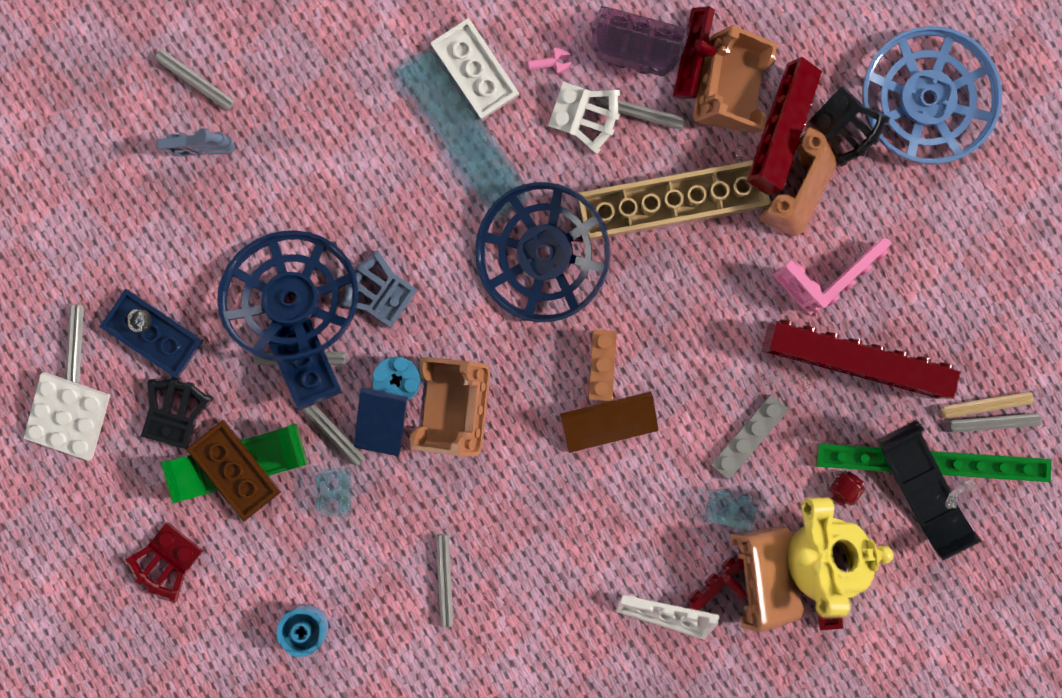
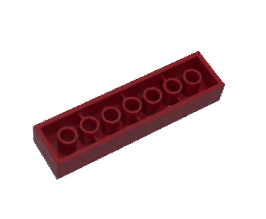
(861, 360)

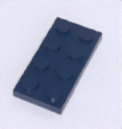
(164, 343)
(307, 379)

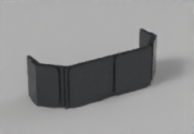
(926, 490)

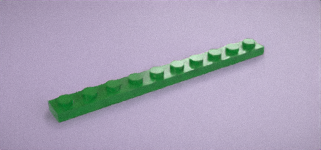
(948, 462)

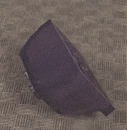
(637, 41)

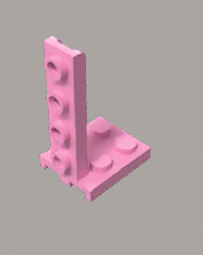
(808, 292)

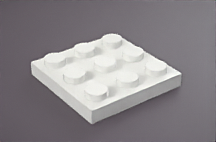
(66, 416)

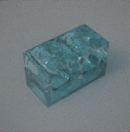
(341, 493)
(729, 515)

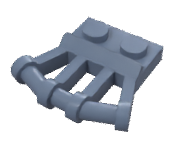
(198, 144)
(392, 297)

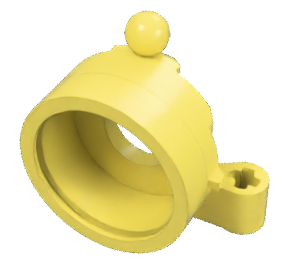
(812, 561)

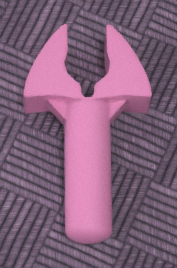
(551, 62)

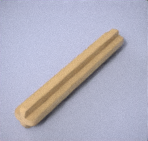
(987, 405)

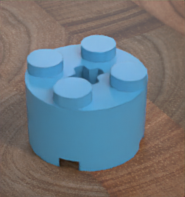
(401, 367)
(293, 639)

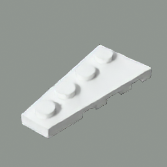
(672, 617)

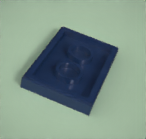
(380, 421)

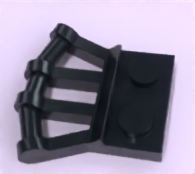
(837, 114)
(171, 427)

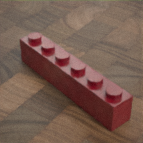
(784, 126)

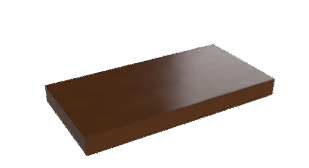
(609, 422)
(233, 470)

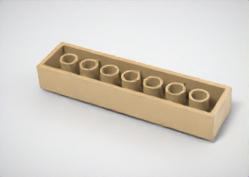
(674, 200)

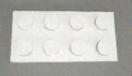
(475, 69)

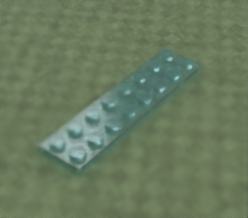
(461, 130)

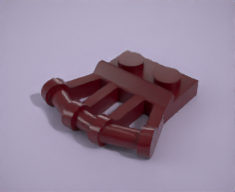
(172, 548)

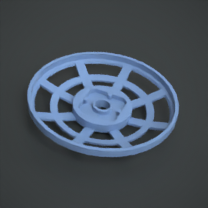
(942, 90)

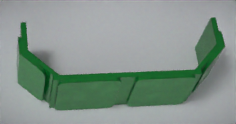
(274, 451)

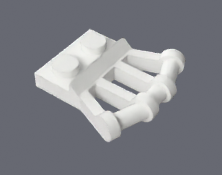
(571, 108)

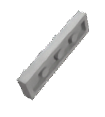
(749, 437)

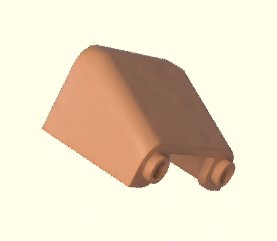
(732, 81)
(793, 214)
(452, 407)
(770, 587)

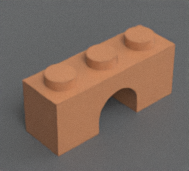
(602, 365)

